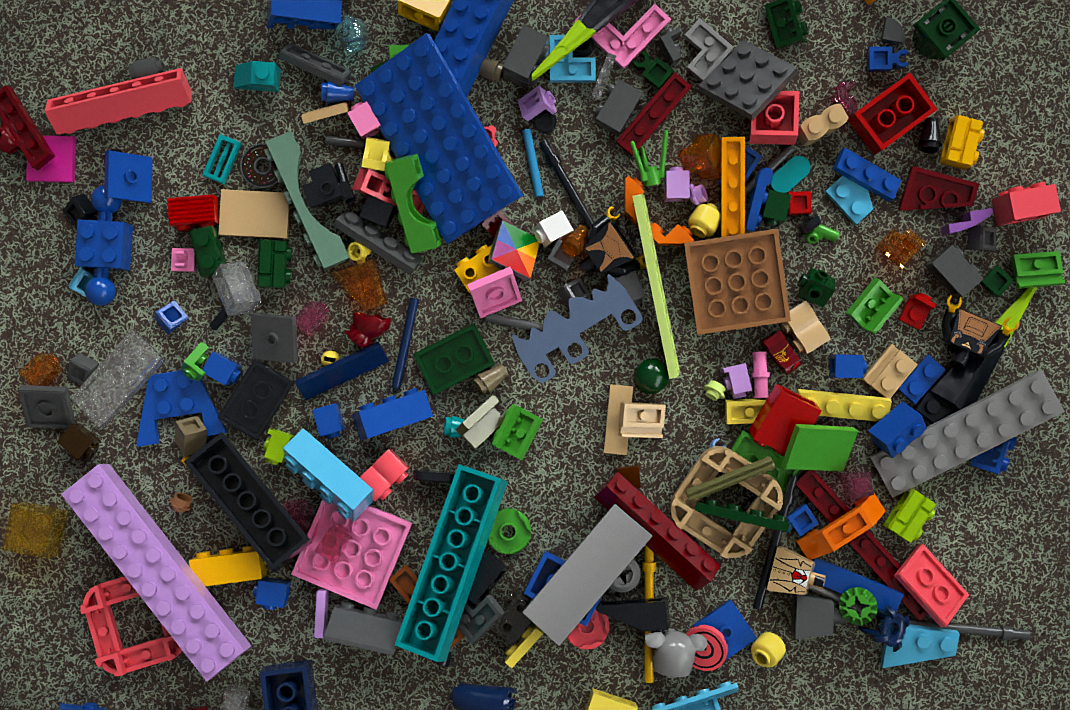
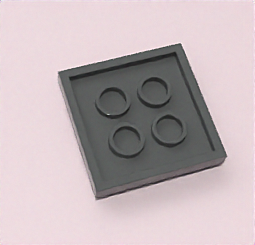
(748, 79)

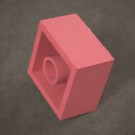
(777, 121)
(1025, 204)

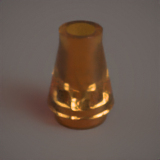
(575, 241)

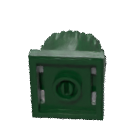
(943, 30)

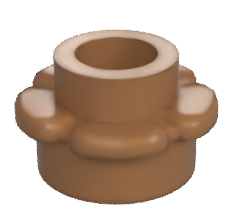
(181, 502)

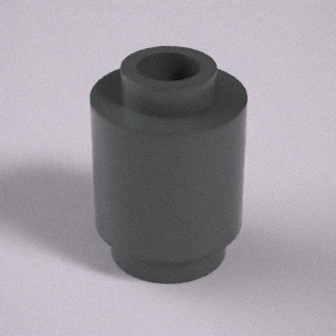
(146, 67)

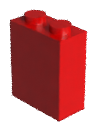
(778, 418)

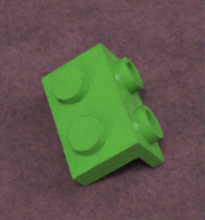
(874, 306)
(516, 431)

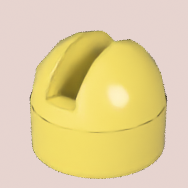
(330, 354)

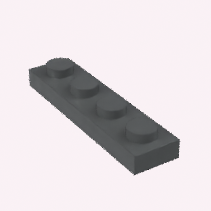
(378, 242)

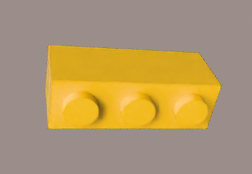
(228, 566)

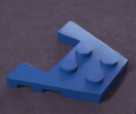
(172, 396)

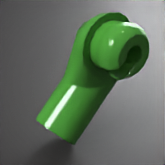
(821, 232)

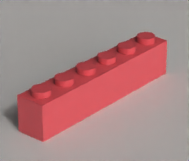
(118, 101)

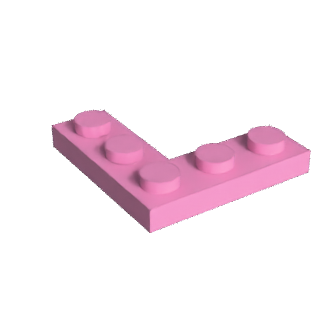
(635, 40)

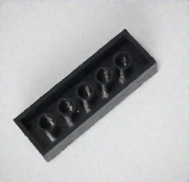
(248, 502)

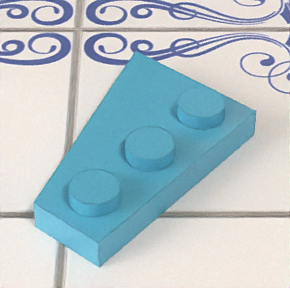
(920, 645)

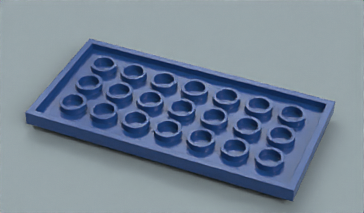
(430, 116)

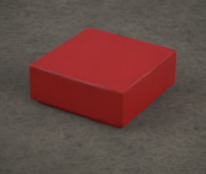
(800, 203)

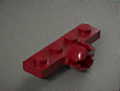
(20, 131)

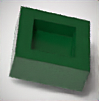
(996, 281)

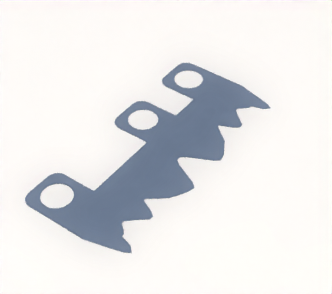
(562, 331)

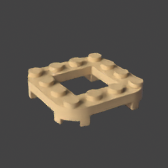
(744, 535)

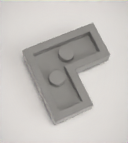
(711, 46)

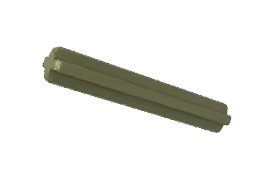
(730, 479)

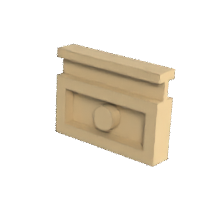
(889, 371)
(641, 420)

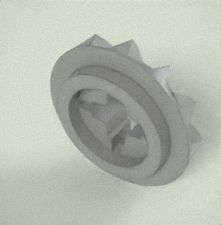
(632, 578)

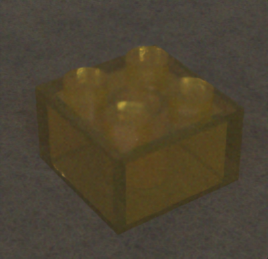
(35, 529)

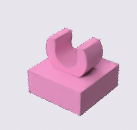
(183, 260)

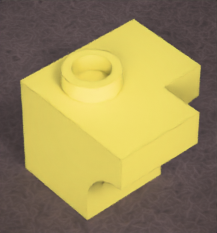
(376, 154)

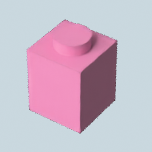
(364, 120)

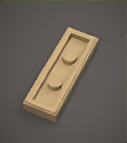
(613, 443)

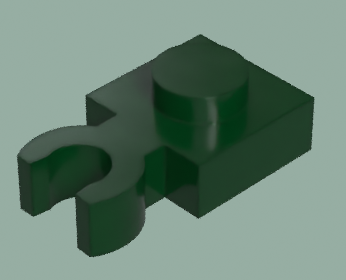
(655, 71)

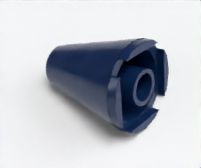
(482, 697)

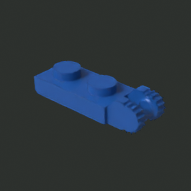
(758, 198)

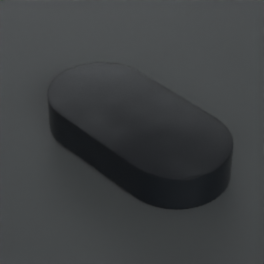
(434, 476)

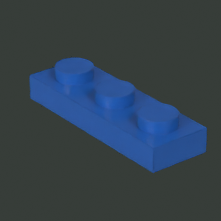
(866, 174)

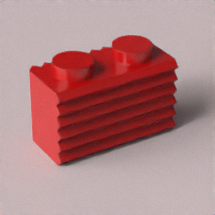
(193, 212)

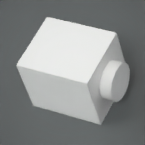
(552, 229)

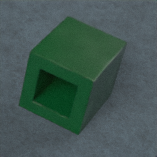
(775, 208)

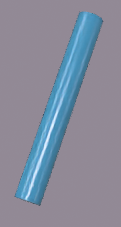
(532, 162)

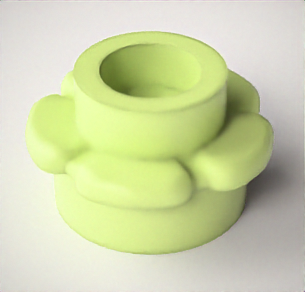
(715, 390)

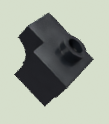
(324, 188)

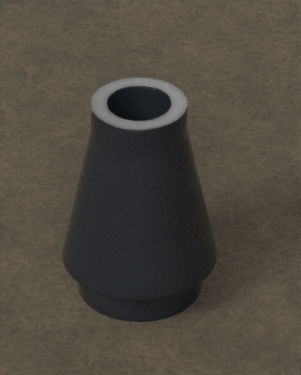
(930, 137)

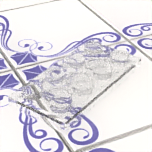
(117, 379)

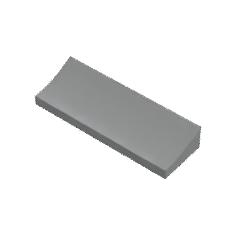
(587, 574)

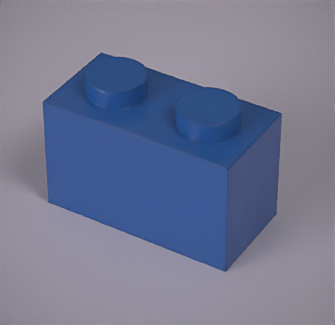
(897, 429)

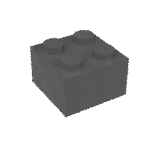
(525, 57)

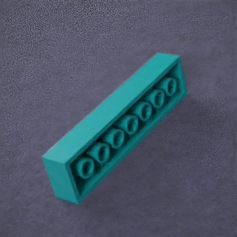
(451, 564)

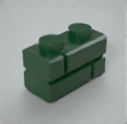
(207, 250)
(272, 264)

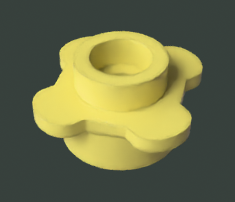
(355, 255)

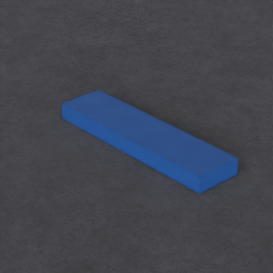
(841, 579)

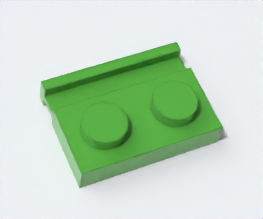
(1037, 269)

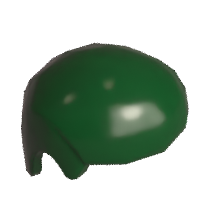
(651, 376)

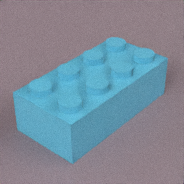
(328, 475)

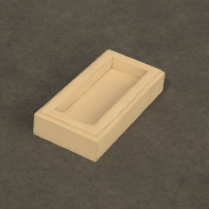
(325, 112)

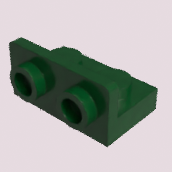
(786, 22)

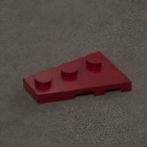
(935, 190)

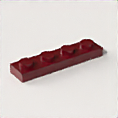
(654, 113)

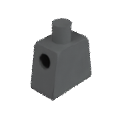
(813, 616)

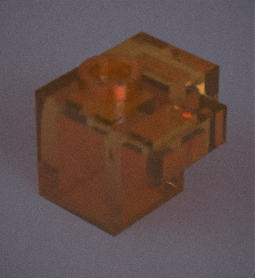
(703, 156)
(901, 247)

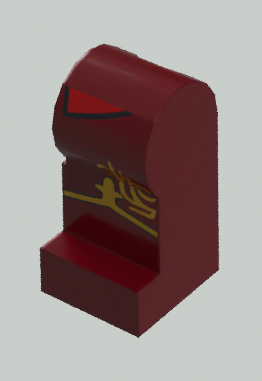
(781, 352)

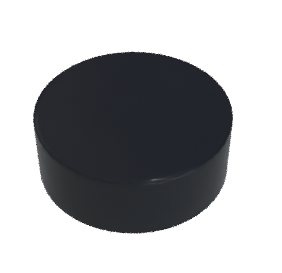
(545, 122)
(809, 224)

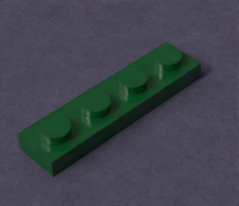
(752, 517)

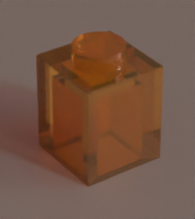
(41, 369)

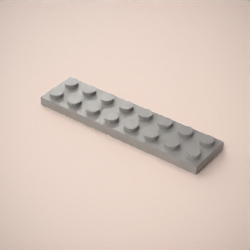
(969, 432)

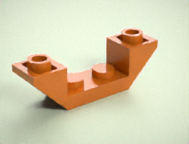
(676, 237)
(842, 530)

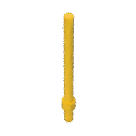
(649, 568)

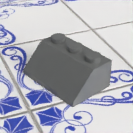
(364, 628)

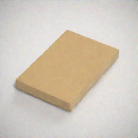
(254, 214)

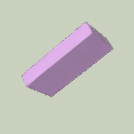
(321, 612)

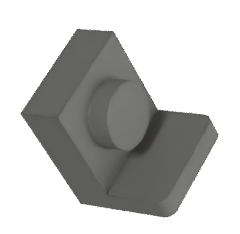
(670, 49)

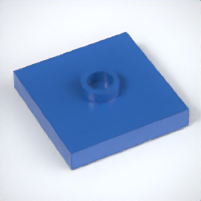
(128, 177)
(731, 624)

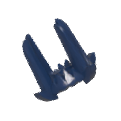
(890, 617)

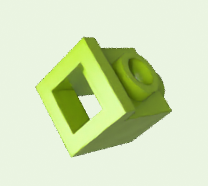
(274, 446)

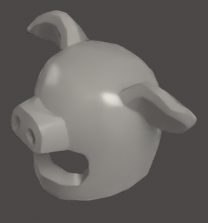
(674, 651)

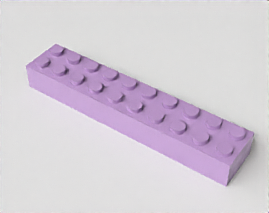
(156, 570)

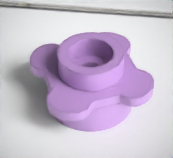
(698, 194)

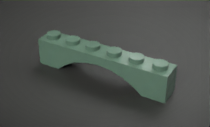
(287, 158)

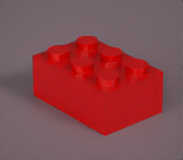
(892, 114)

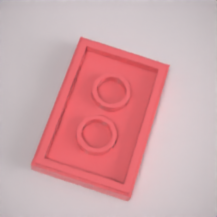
(931, 585)

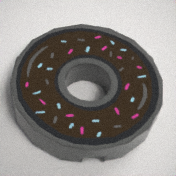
(249, 168)

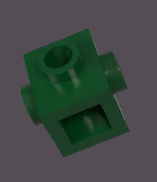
(816, 287)

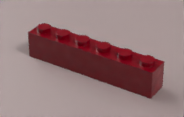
(667, 539)

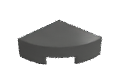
(892, 32)

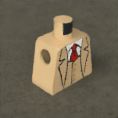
(793, 573)

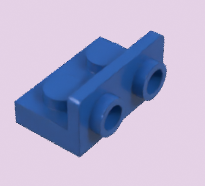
(995, 459)

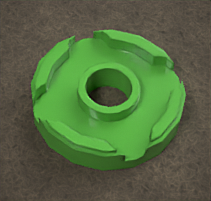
(522, 534)

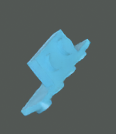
(702, 701)

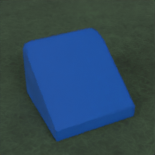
(170, 317)

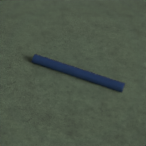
(405, 342)

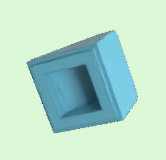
(80, 280)

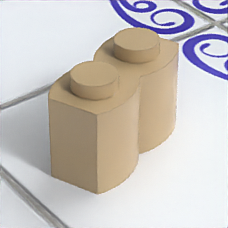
(826, 123)
(805, 329)

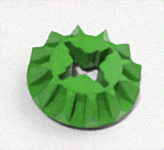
(865, 597)

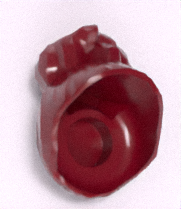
(366, 328)

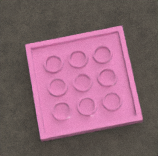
(366, 561)

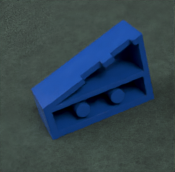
(310, 13)
(391, 414)

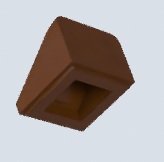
(631, 474)

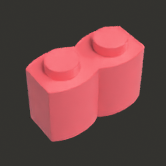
(385, 473)

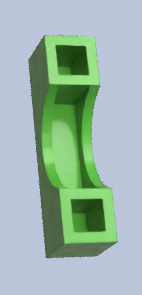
(420, 231)

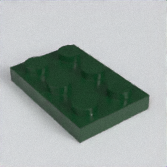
(454, 359)

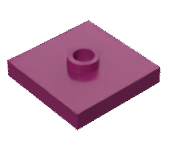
(60, 168)

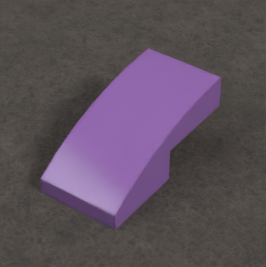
(969, 220)

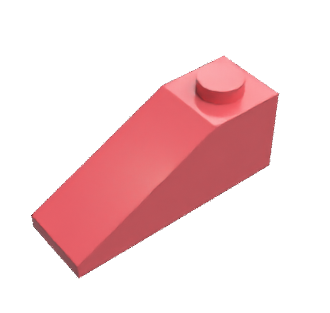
(376, 185)

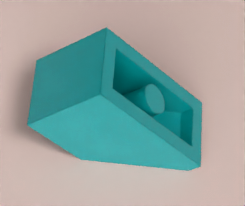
(257, 76)

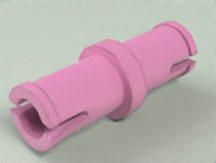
(760, 374)

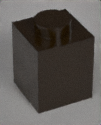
(79, 441)

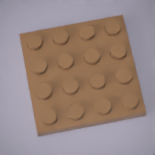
(737, 281)

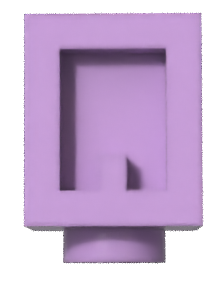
(536, 102)

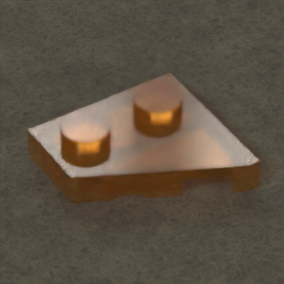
(363, 284)

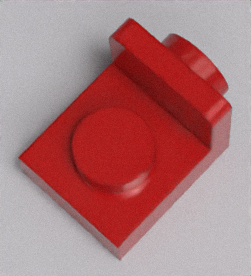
(916, 310)

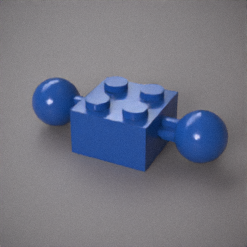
(103, 247)

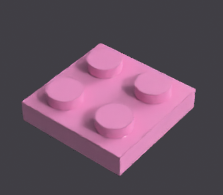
(495, 292)

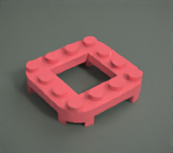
(106, 635)

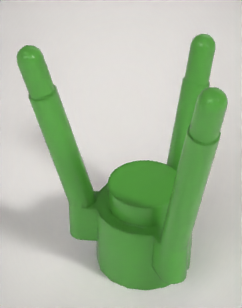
(651, 175)

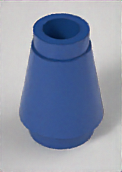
(333, 93)

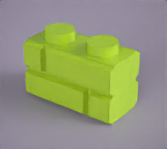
(910, 515)

